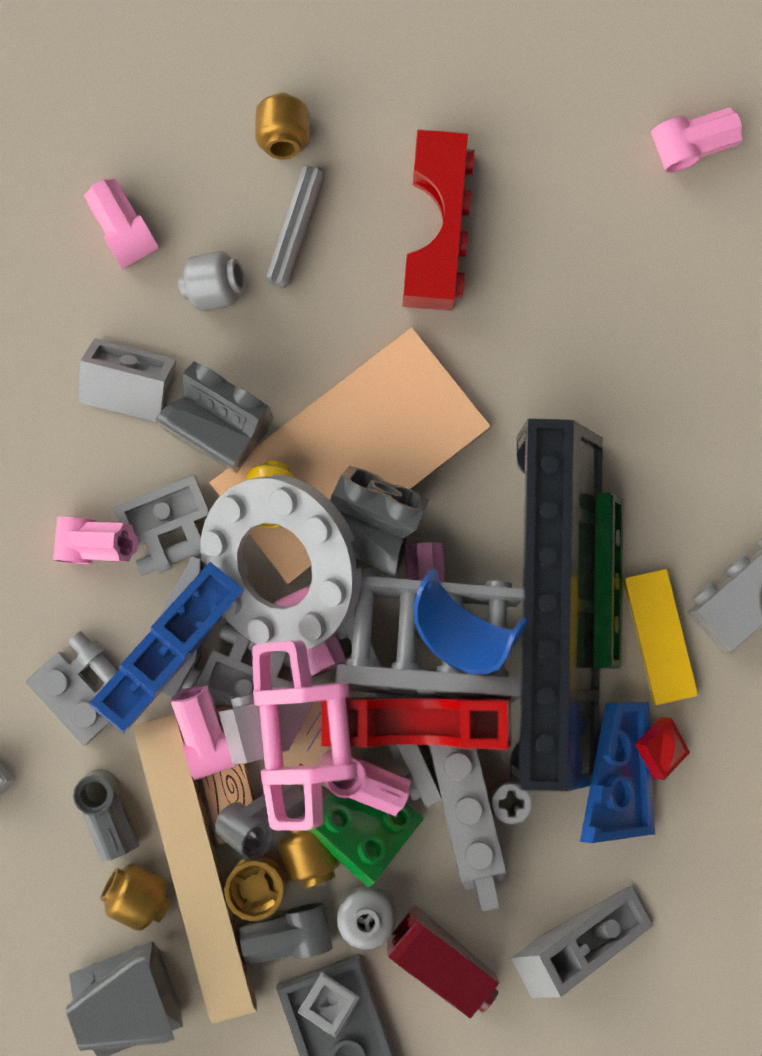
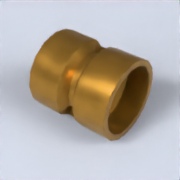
(256, 887)

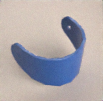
(459, 635)

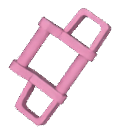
(275, 772)

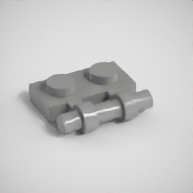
(162, 513)
(231, 677)
(68, 692)

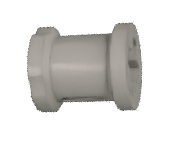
(519, 811)

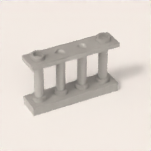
(404, 675)

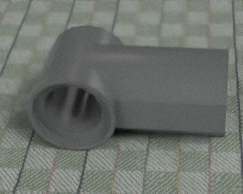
(106, 819)
(248, 826)
(297, 933)

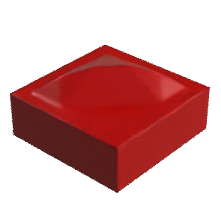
(662, 748)

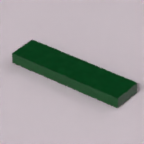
(608, 581)

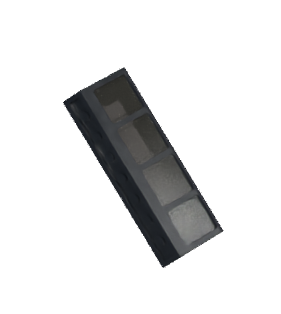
(558, 600)

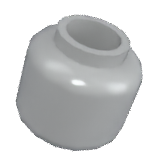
(212, 281)
(377, 906)

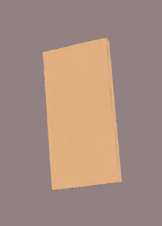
(387, 417)

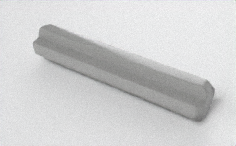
(295, 226)

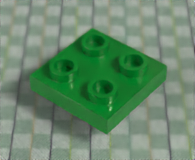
(364, 836)

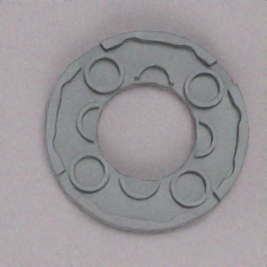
(326, 539)

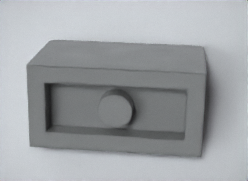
(124, 379)

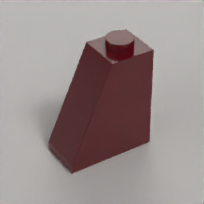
(442, 963)

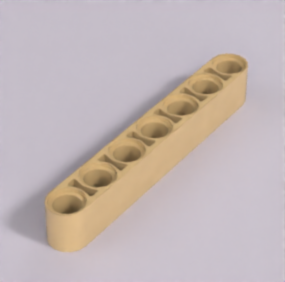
(195, 871)

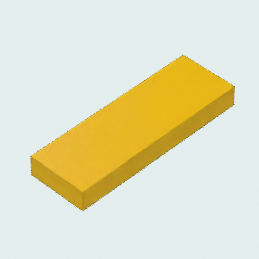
(660, 637)

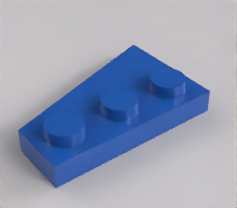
(621, 783)

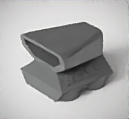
(216, 417)
(378, 516)
(123, 1002)

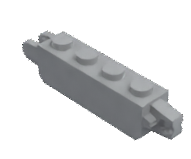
(469, 820)

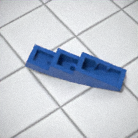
(166, 647)

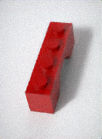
(440, 172)
(425, 721)

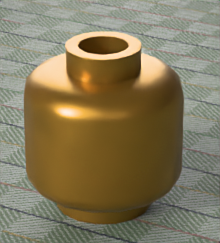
(282, 126)
(306, 859)
(135, 897)

